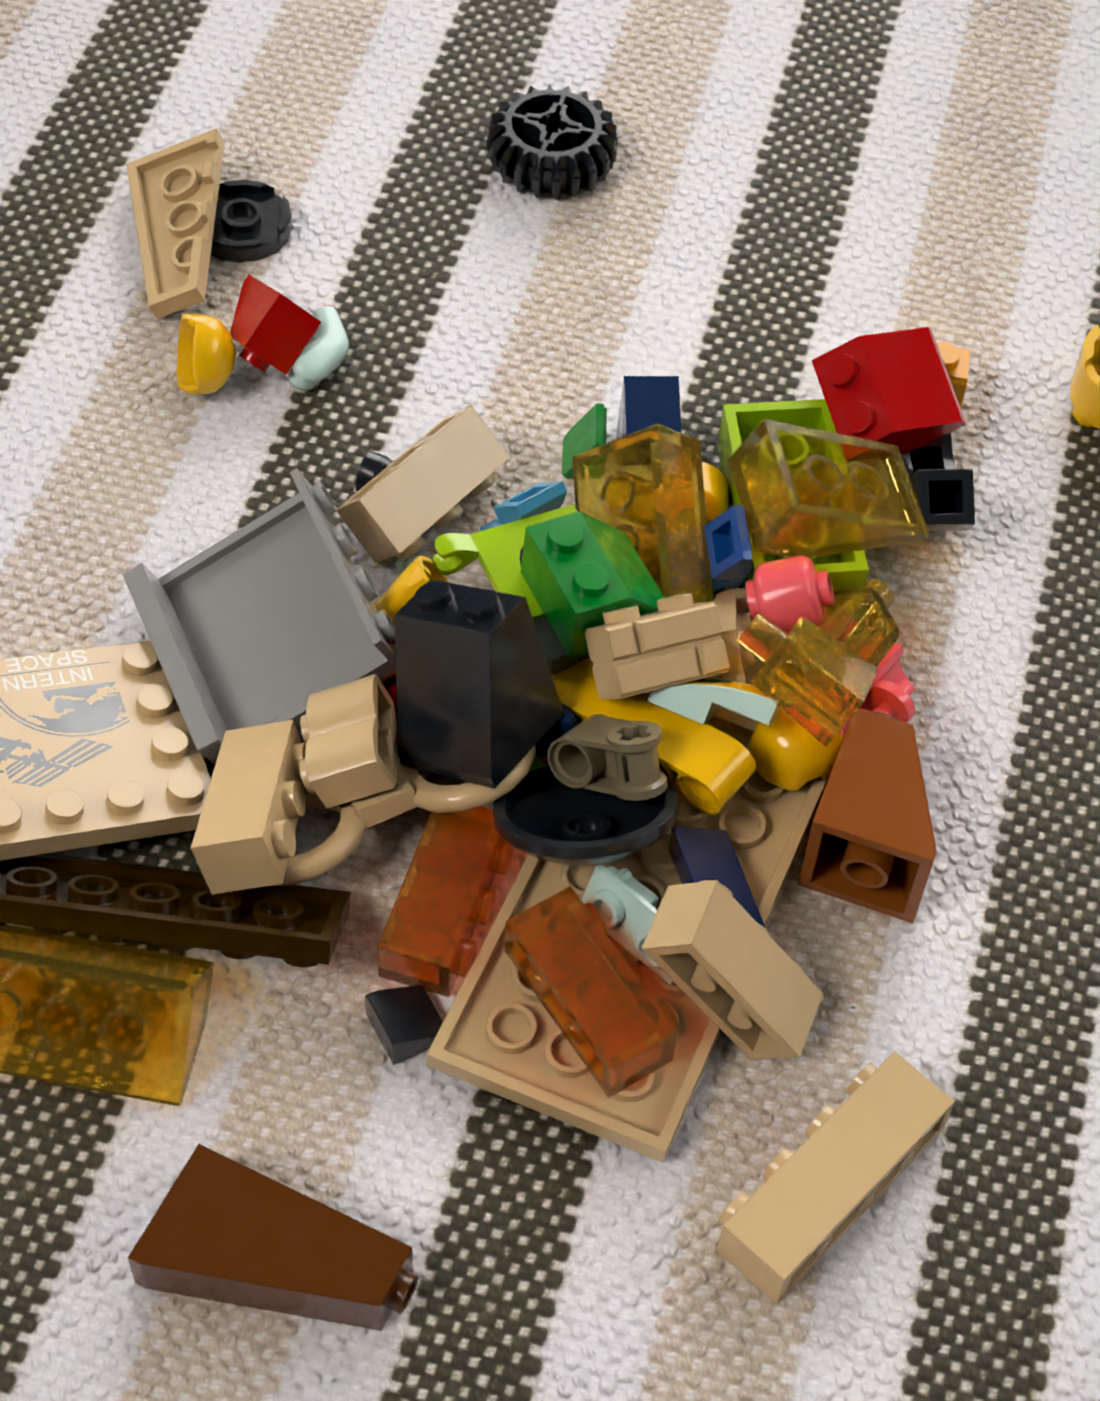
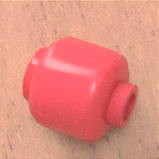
(788, 591)

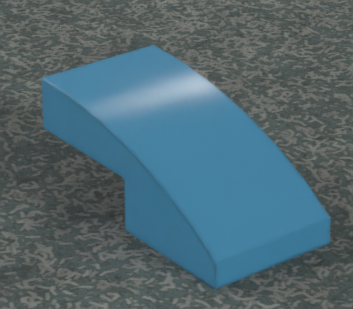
(530, 502)

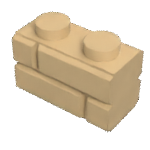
(657, 648)

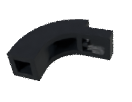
(940, 488)

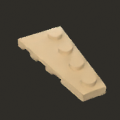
(175, 219)

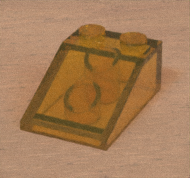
(823, 492)

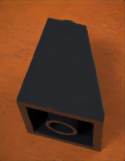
(470, 683)

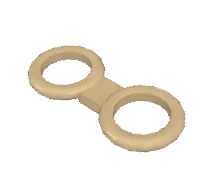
(409, 793)

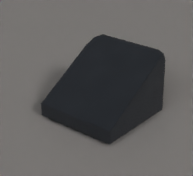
(403, 1020)

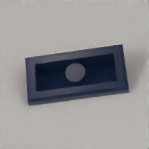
(710, 855)

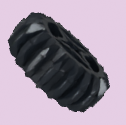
(552, 141)

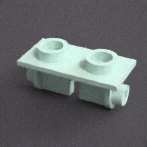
(626, 910)

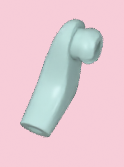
(323, 353)

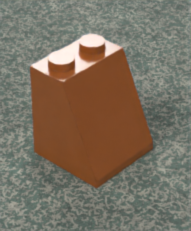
(873, 821)

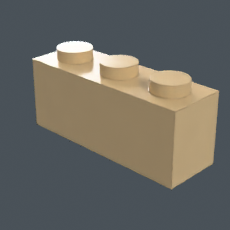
(424, 486)
(251, 808)
(733, 970)

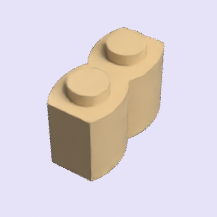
(349, 742)

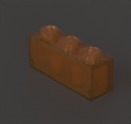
(444, 901)
(591, 990)

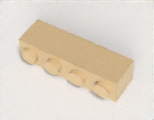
(832, 1176)

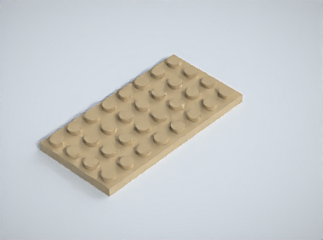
(511, 1045)

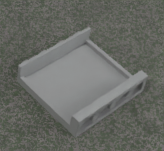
(265, 620)

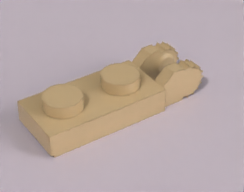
(733, 624)

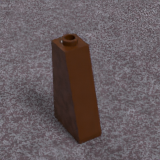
(269, 1248)

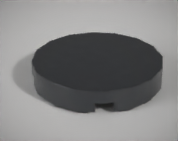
(249, 221)

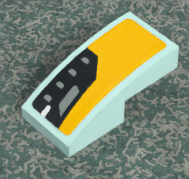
(702, 696)

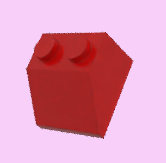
(890, 389)

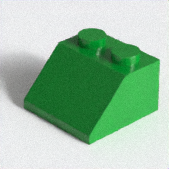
(581, 571)

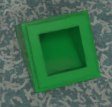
(584, 436)

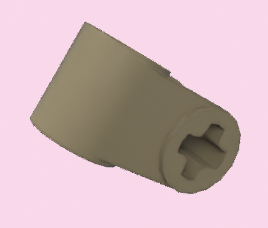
(610, 758)

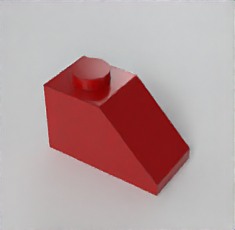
(270, 327)

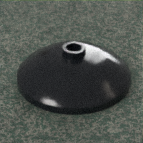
(578, 823)

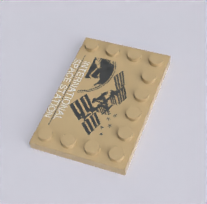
(93, 751)

